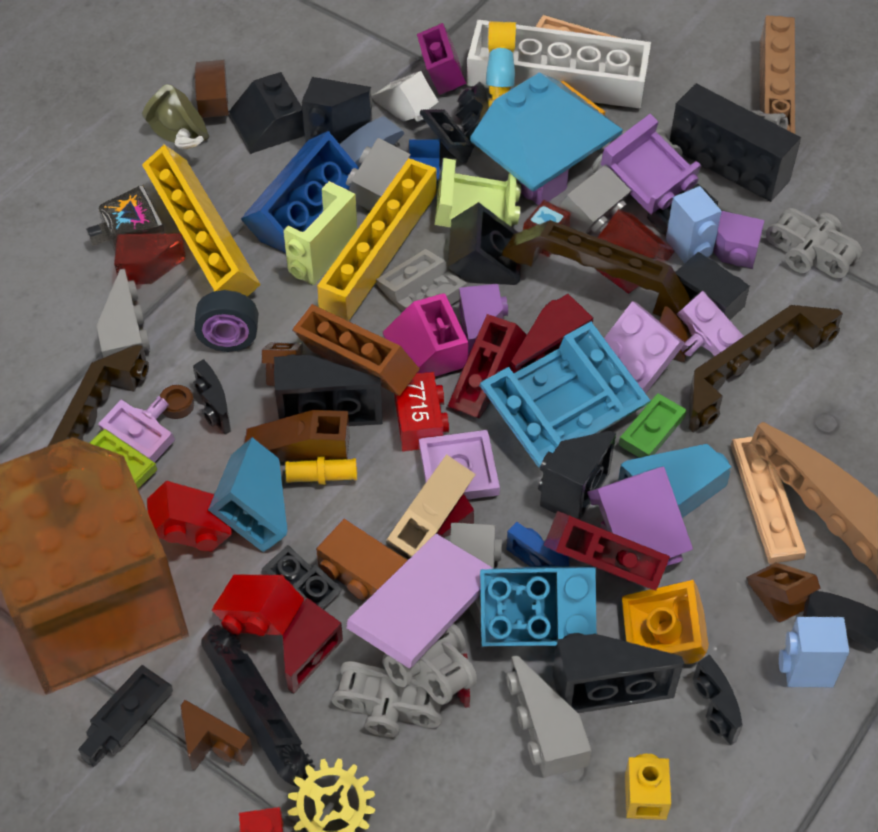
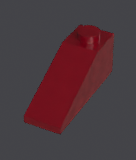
(547, 332)
(490, 354)
(606, 551)

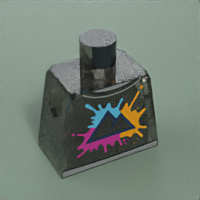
(125, 214)

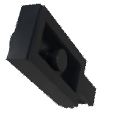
(124, 714)

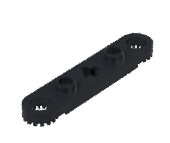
(257, 704)

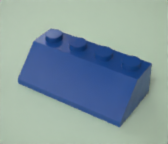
(296, 192)

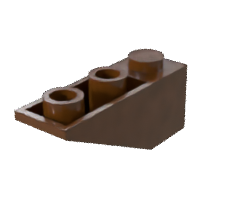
(305, 436)

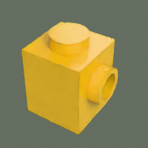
(647, 787)

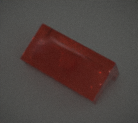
(632, 234)

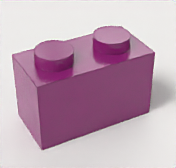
(441, 58)

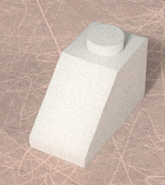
(406, 97)

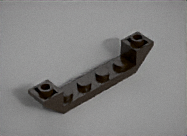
(603, 256)
(809, 323)
(116, 370)

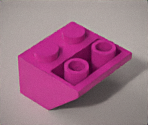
(430, 335)

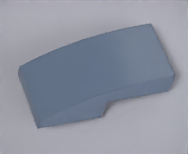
(368, 134)

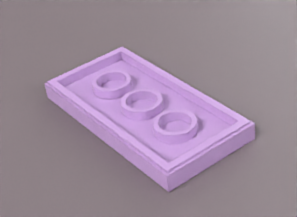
(419, 601)

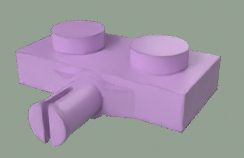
(707, 326)
(139, 427)

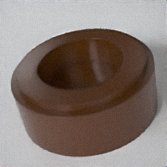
(179, 400)

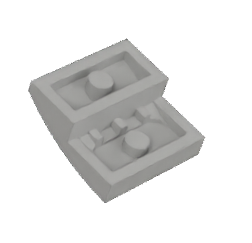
(419, 279)

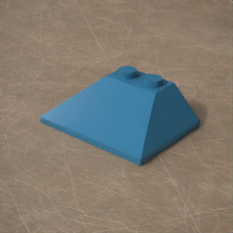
(541, 130)
(565, 393)

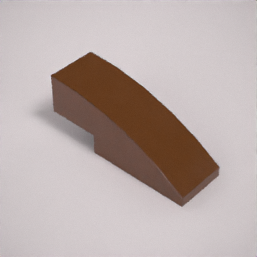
(211, 88)

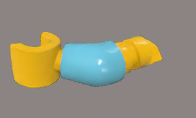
(500, 66)

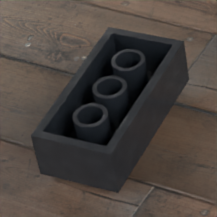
(734, 142)

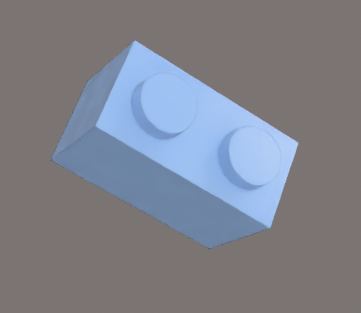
(693, 224)
(814, 652)

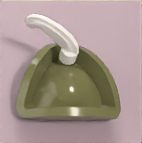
(175, 118)

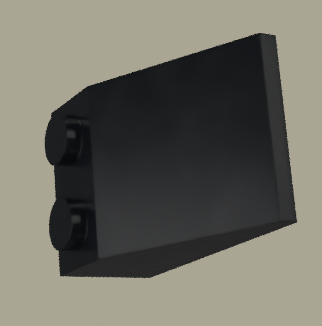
(317, 384)
(610, 673)

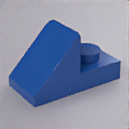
(426, 152)
(530, 548)

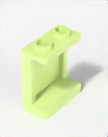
(462, 191)
(317, 248)

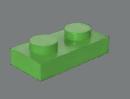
(652, 426)

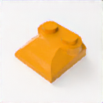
(668, 620)

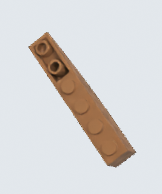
(778, 67)
(826, 488)

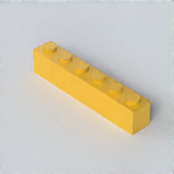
(200, 223)
(377, 239)

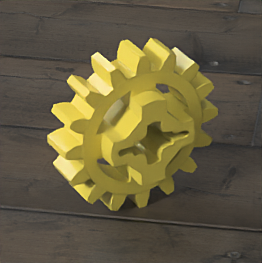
(314, 791)

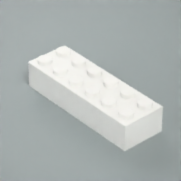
(594, 65)

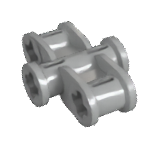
(814, 243)
(440, 670)
(374, 694)

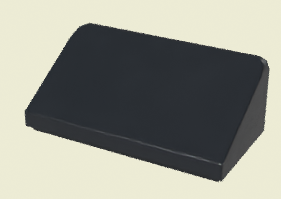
(448, 133)

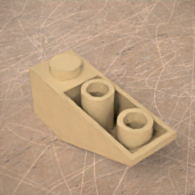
(430, 507)

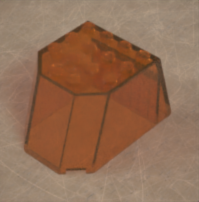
(82, 563)

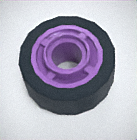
(226, 321)

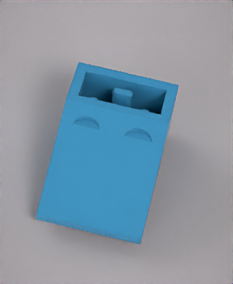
(536, 604)

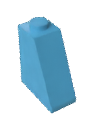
(693, 473)
(252, 496)

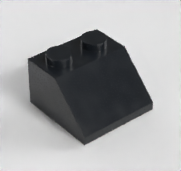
(335, 108)
(268, 113)
(478, 245)
(573, 471)

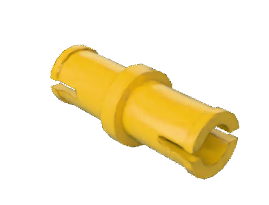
(321, 470)

